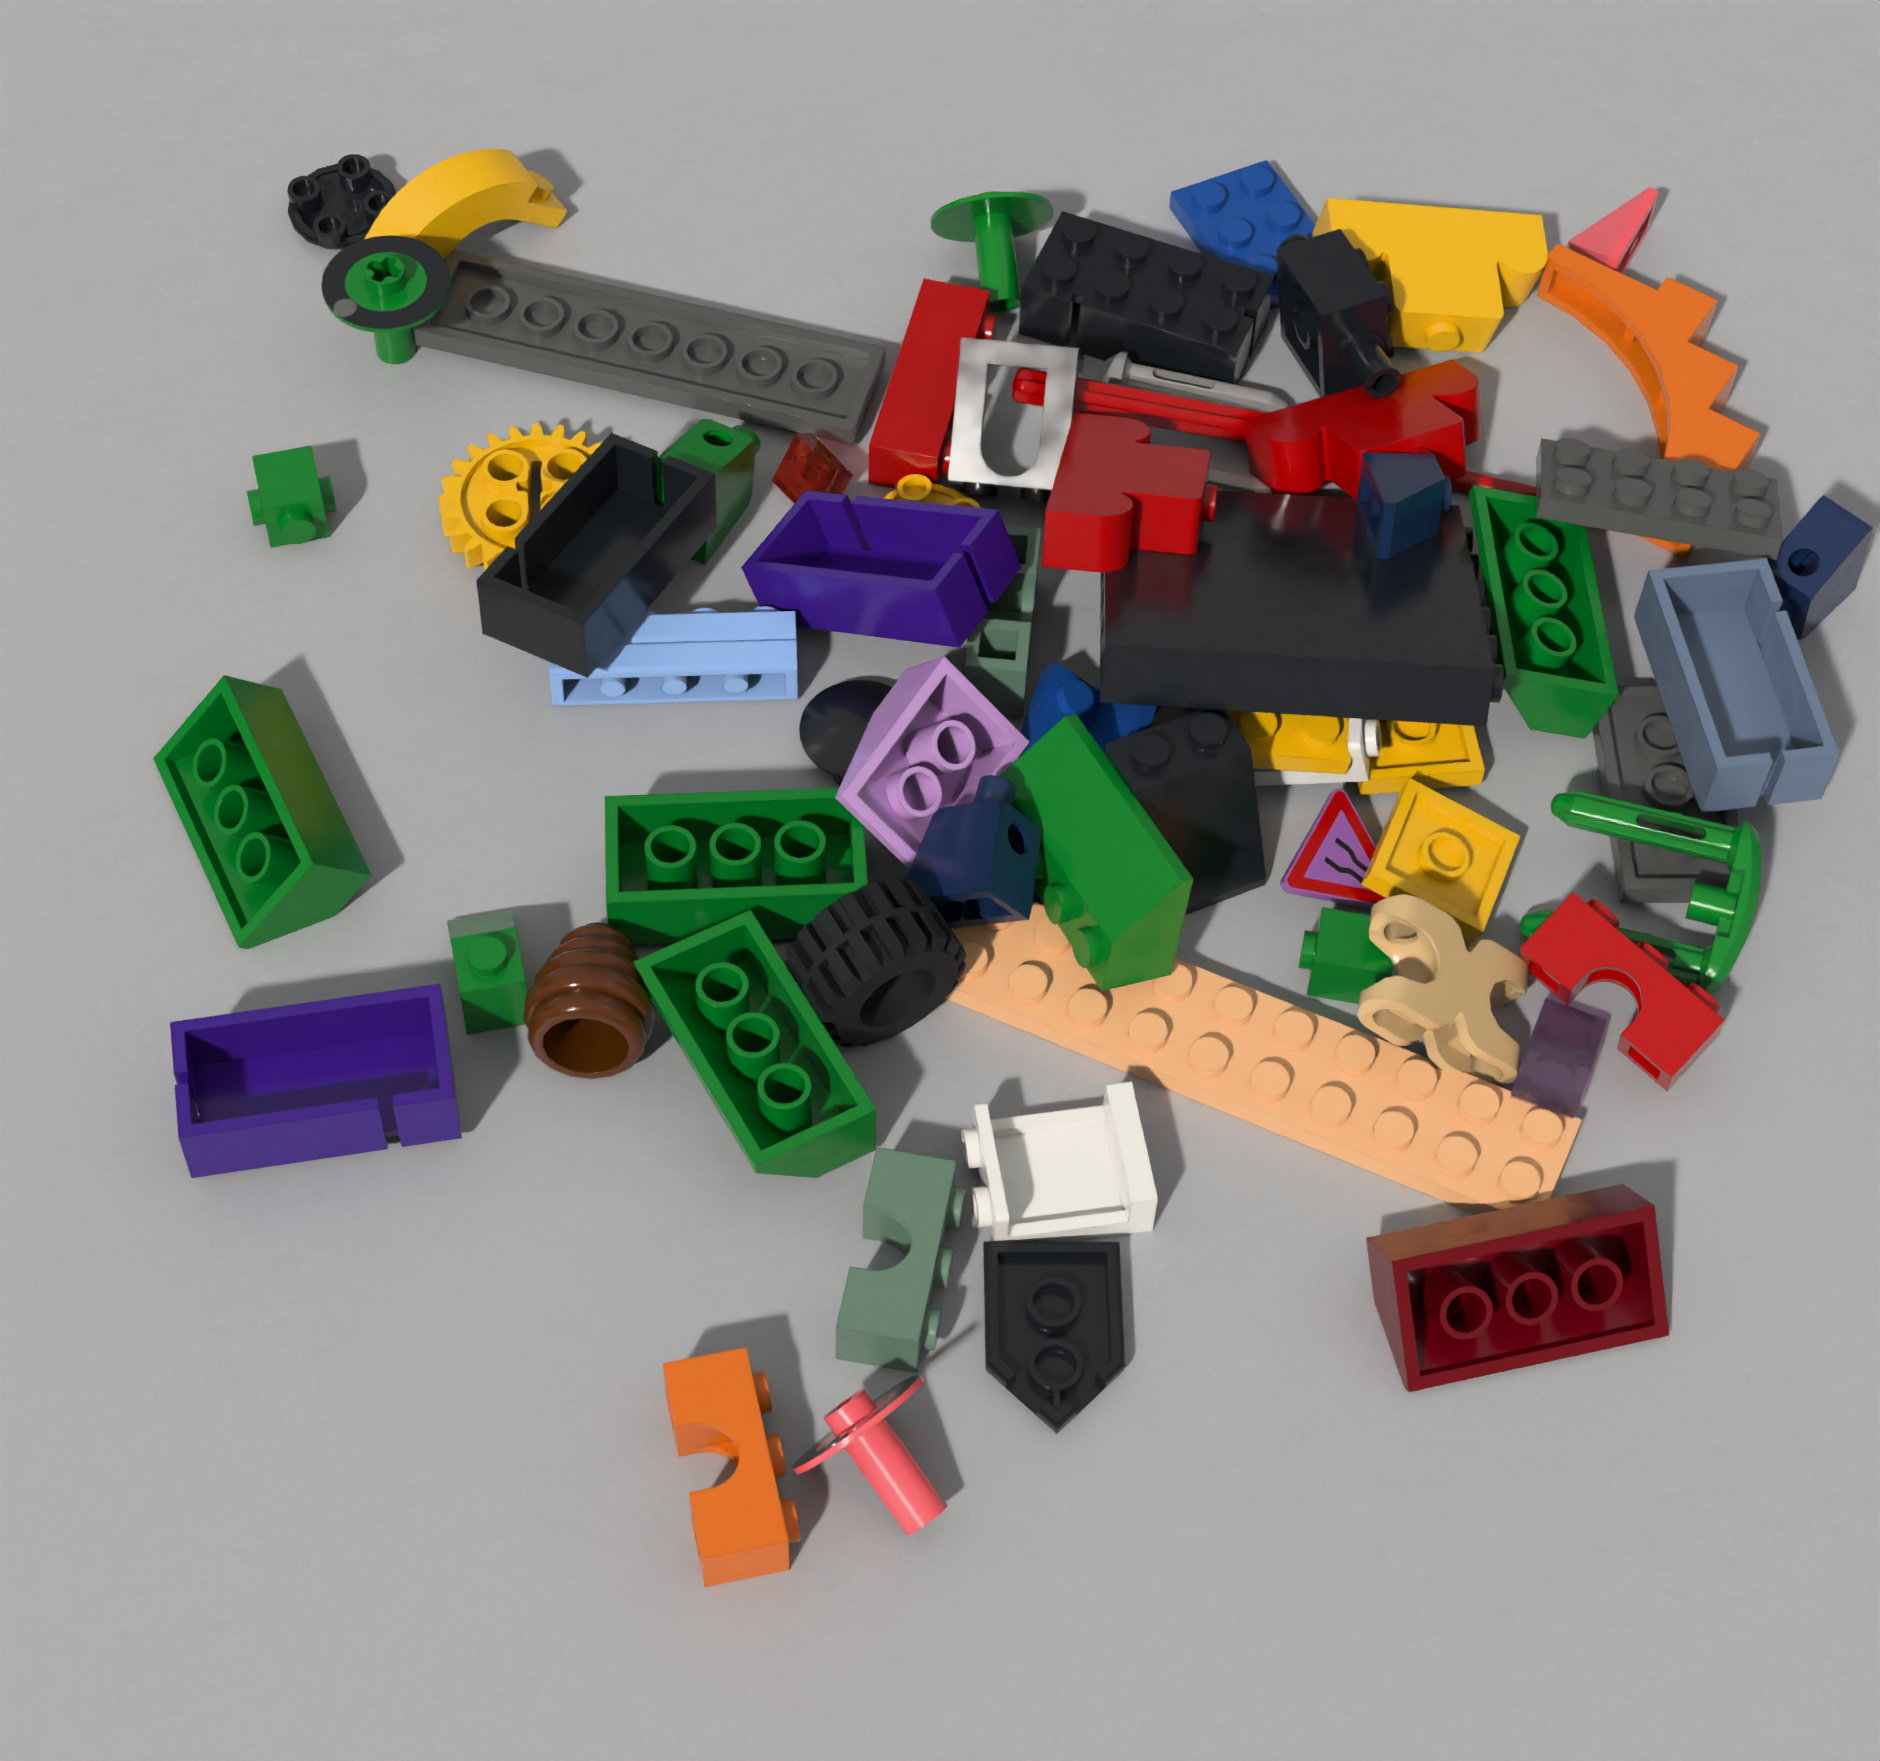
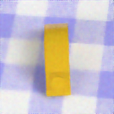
(467, 194)

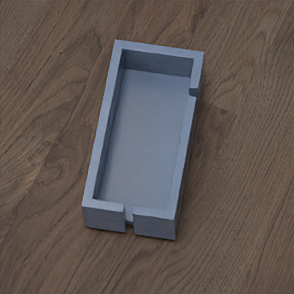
(1736, 710)

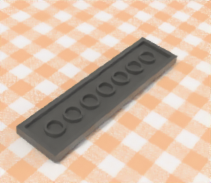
(655, 347)

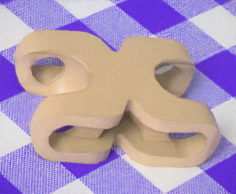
(1443, 990)

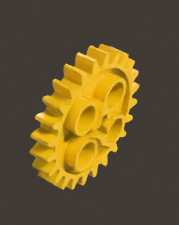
(492, 492)

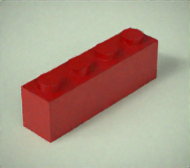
(919, 403)

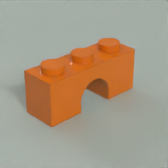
(740, 1523)

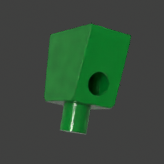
(732, 458)

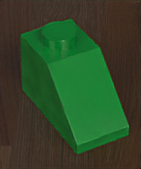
(488, 971)

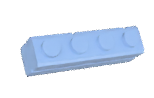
(691, 660)

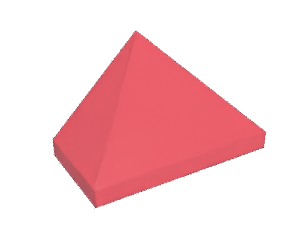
(1618, 234)

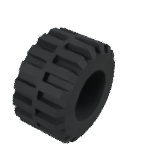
(876, 962)

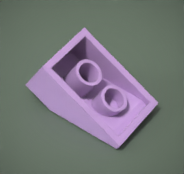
(924, 754)

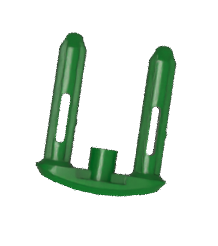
(1726, 908)

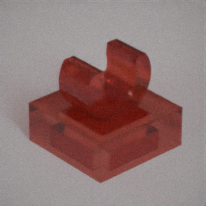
(810, 468)

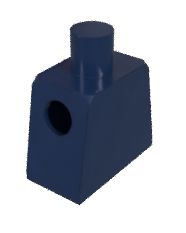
(1819, 564)
(980, 858)

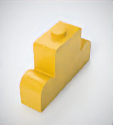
(1443, 266)

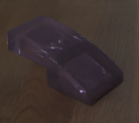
(1558, 1058)

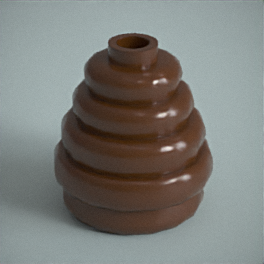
(589, 1005)

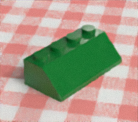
(1544, 613)
(260, 813)
(1100, 859)
(760, 1050)

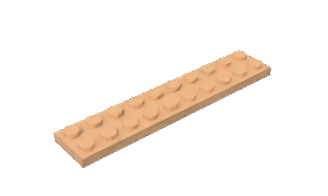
(1274, 1068)

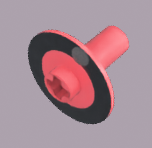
(880, 1455)

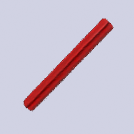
(1147, 406)

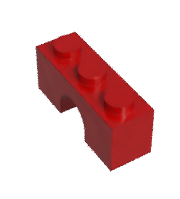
(1585, 947)

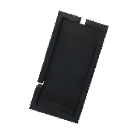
(1144, 299)
(597, 555)

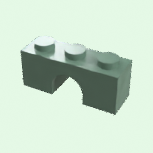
(1001, 641)
(889, 1311)

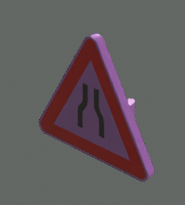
(1333, 857)

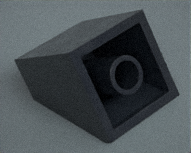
(1202, 797)

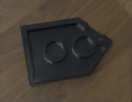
(1053, 1323)

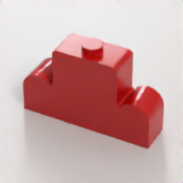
(1325, 438)
(1123, 496)

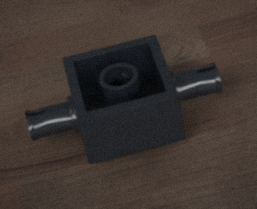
(1335, 315)

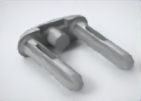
(1123, 372)

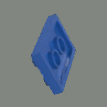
(1242, 218)

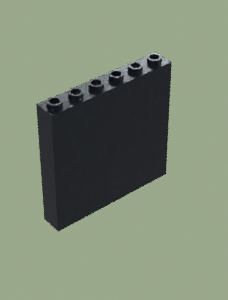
(1302, 619)

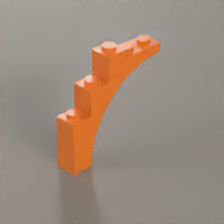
(1660, 345)

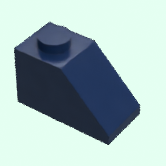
(1401, 500)

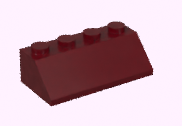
(1519, 1286)

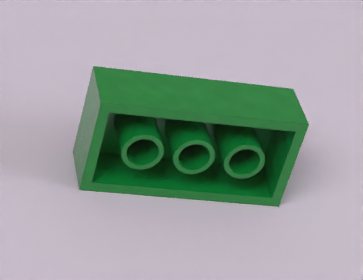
(712, 855)

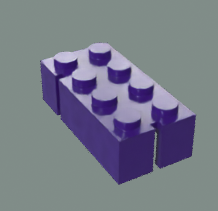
(884, 567)
(314, 1080)

